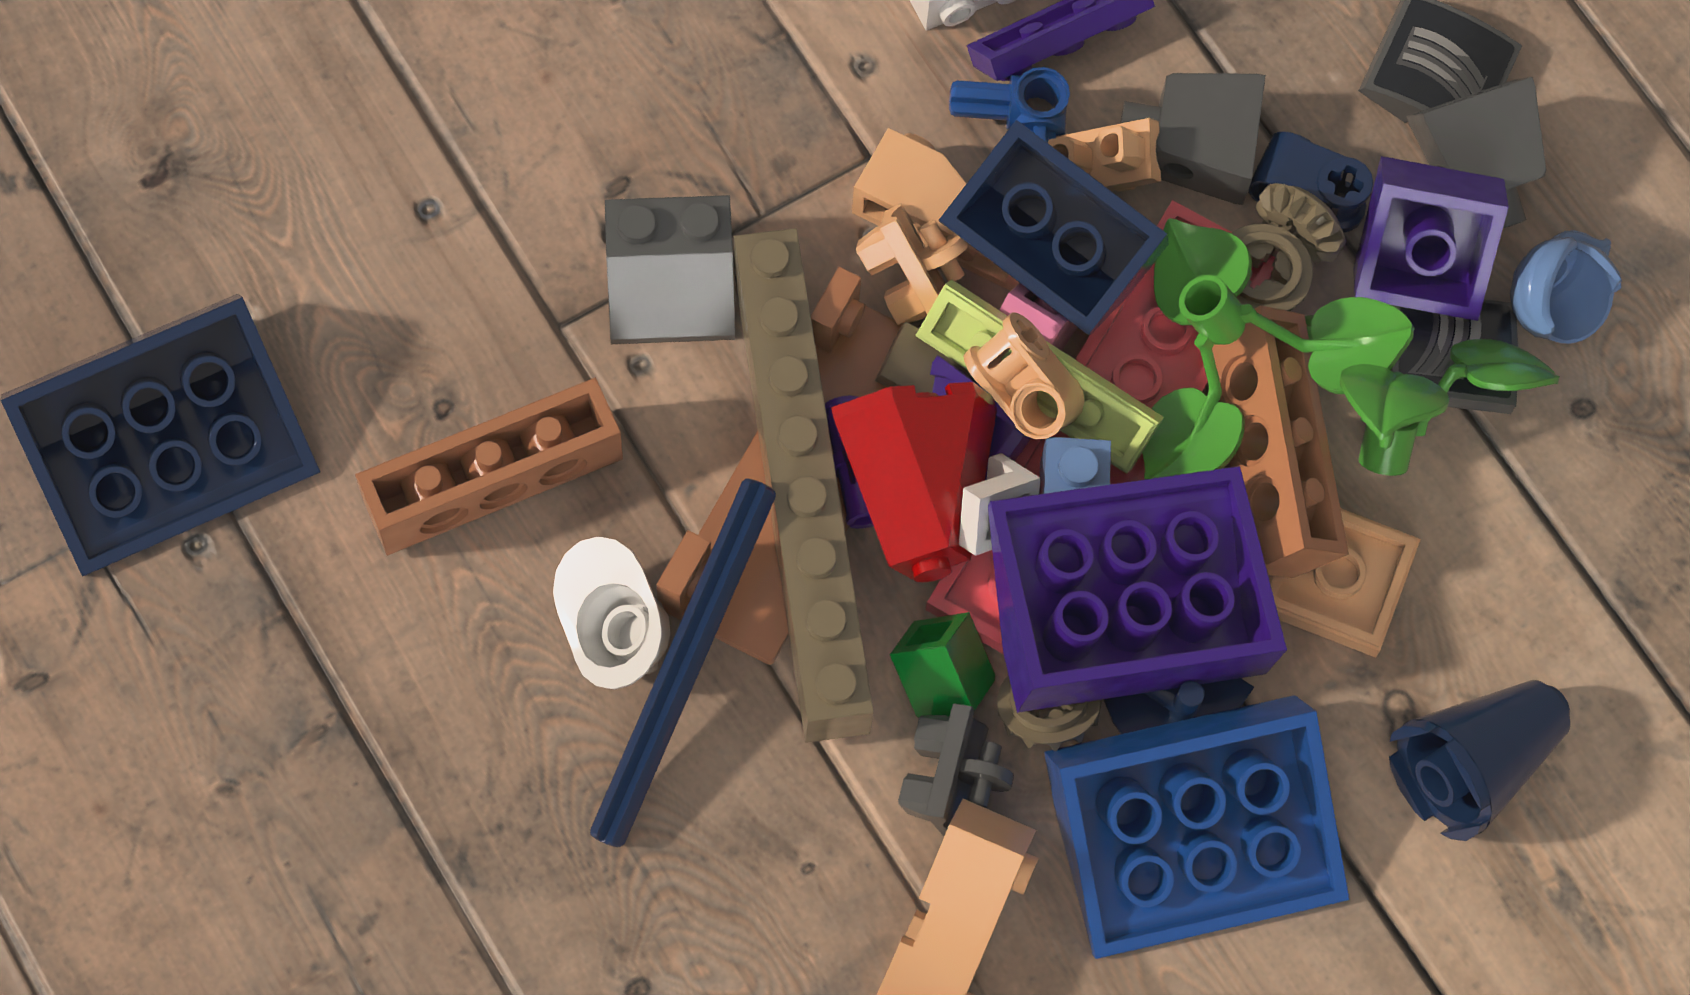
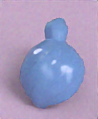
(1565, 287)

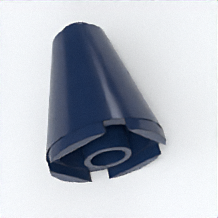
(1477, 754)

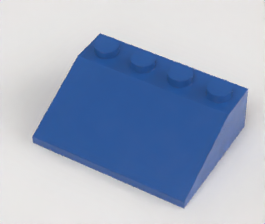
(1198, 825)

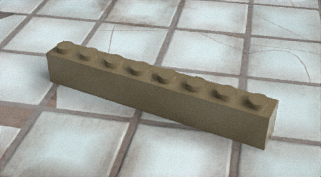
(802, 473)

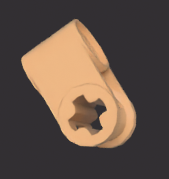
(1022, 374)

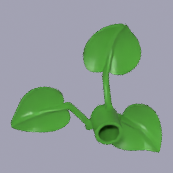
(1199, 287)
(1402, 404)

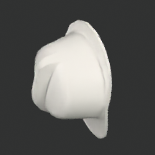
(610, 613)

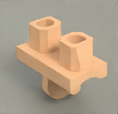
(1115, 154)
(900, 243)

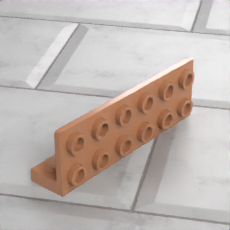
(850, 352)

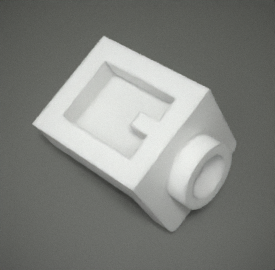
(1004, 481)

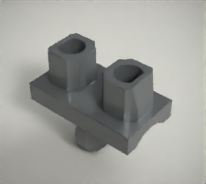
(964, 769)

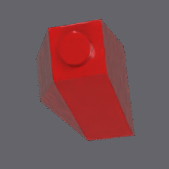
(912, 466)

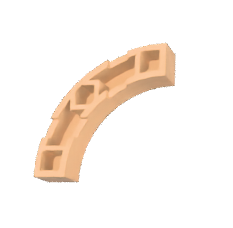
(967, 892)

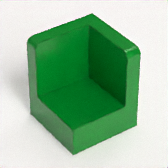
(943, 664)

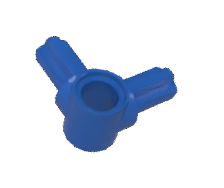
(1009, 101)

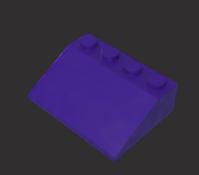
(1131, 589)

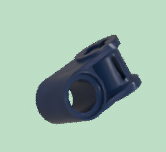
(1300, 163)

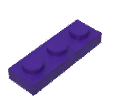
(1050, 32)

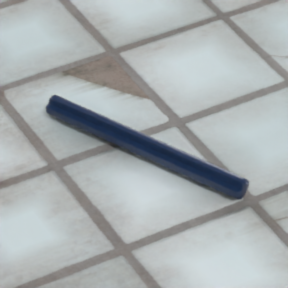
(683, 663)

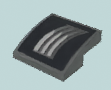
(1435, 57)
(1431, 348)

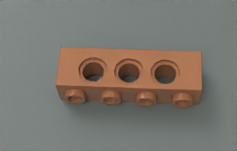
(1283, 447)
(490, 466)

